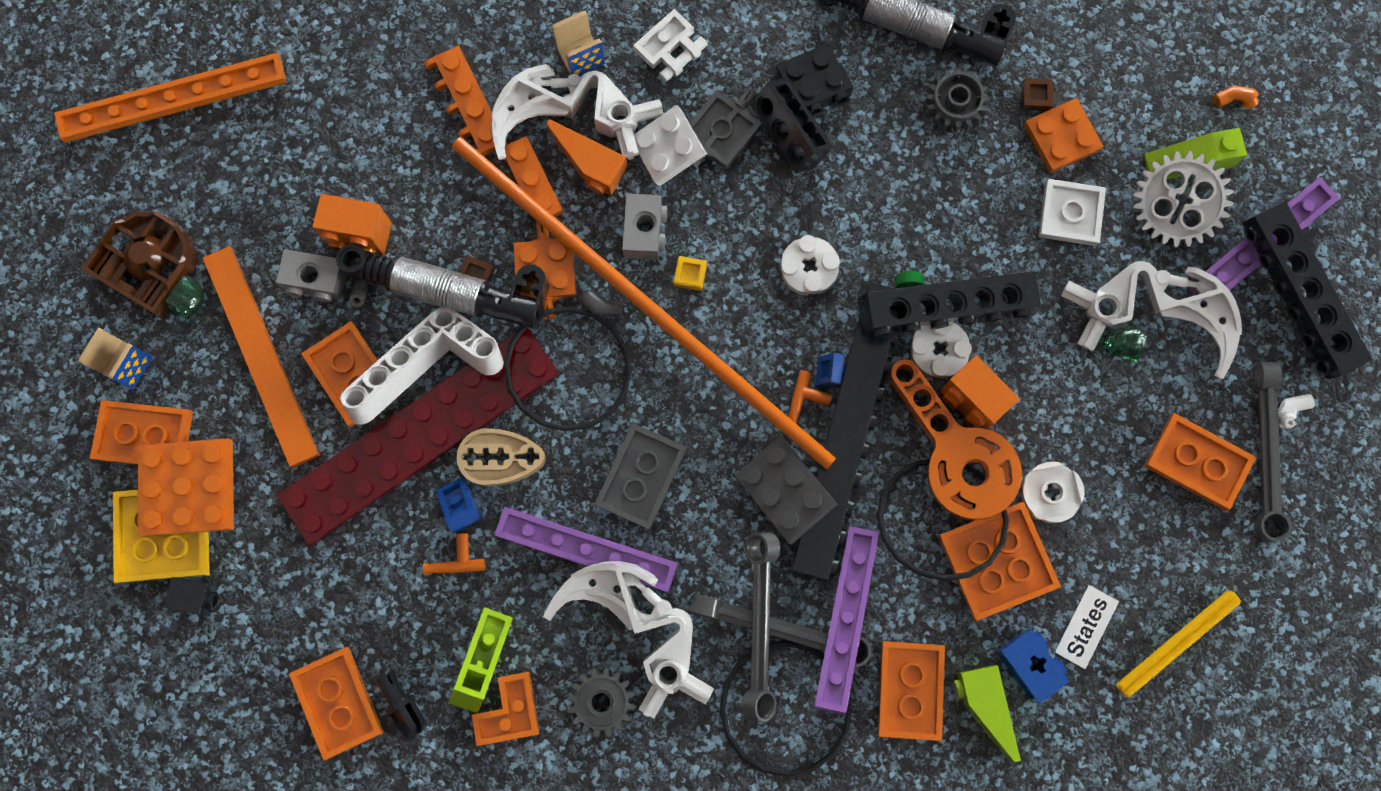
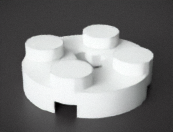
(809, 249)
(938, 365)
(1061, 478)

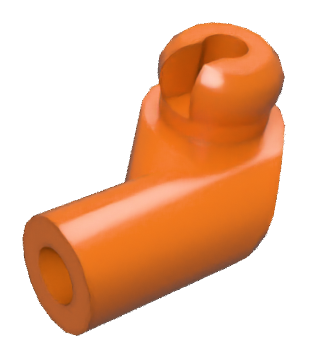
(1246, 95)

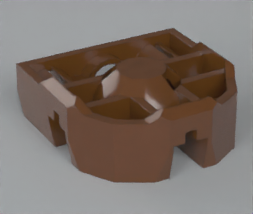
(146, 248)

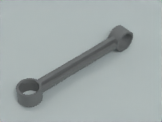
(1267, 381)
(760, 627)
(778, 628)

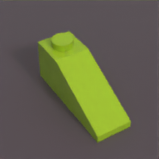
(1223, 146)
(480, 660)
(986, 701)

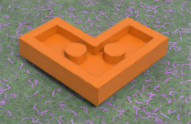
(516, 717)

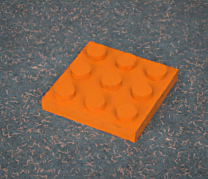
(185, 487)
(1017, 573)

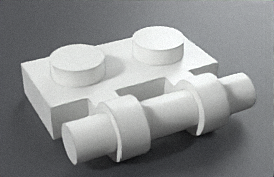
(664, 39)

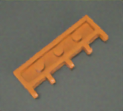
(467, 97)

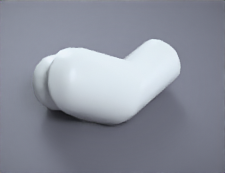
(1290, 406)

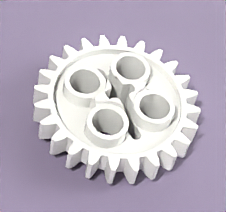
(1208, 209)

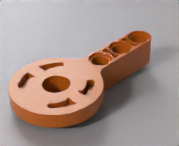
(957, 449)

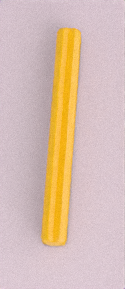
(1178, 643)

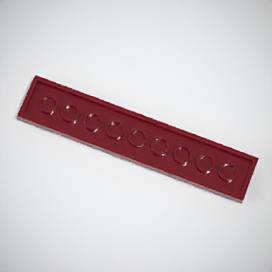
(412, 440)

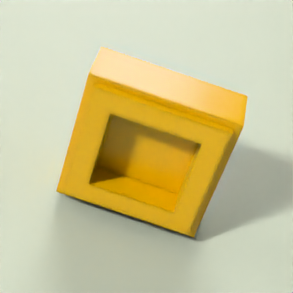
(690, 273)

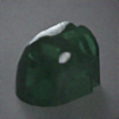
(186, 298)
(1125, 342)

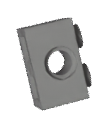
(638, 210)
(296, 268)

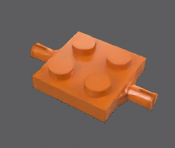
(554, 260)

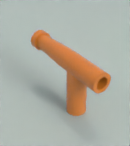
(803, 392)
(462, 564)

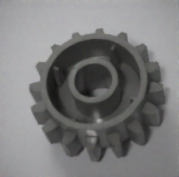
(955, 114)
(585, 706)

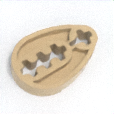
(494, 441)

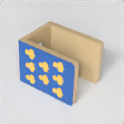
(577, 45)
(115, 358)

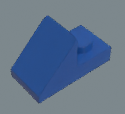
(458, 505)

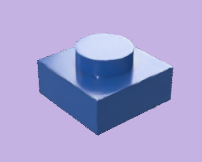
(830, 370)

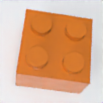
(352, 221)
(978, 394)

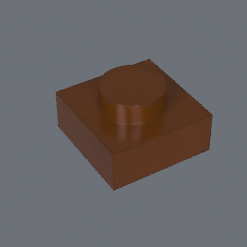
(1037, 94)
(477, 268)

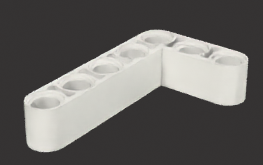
(414, 356)

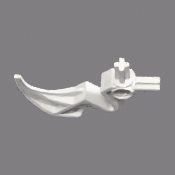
(609, 104)
(1121, 295)
(672, 652)

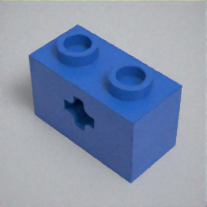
(1035, 683)

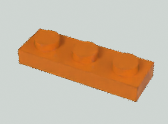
(531, 175)

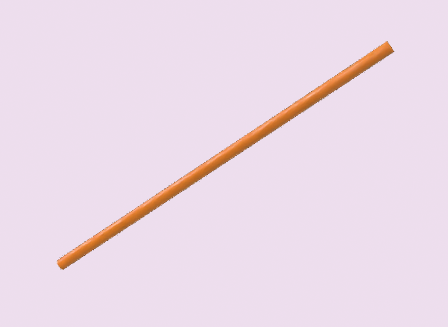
(645, 304)

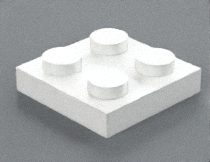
(668, 145)
(1072, 212)

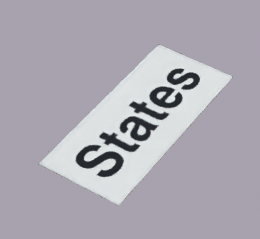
(1087, 626)

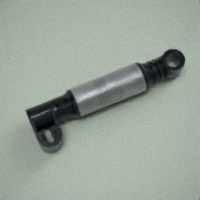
(937, 26)
(450, 288)

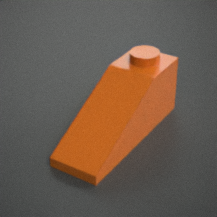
(595, 163)

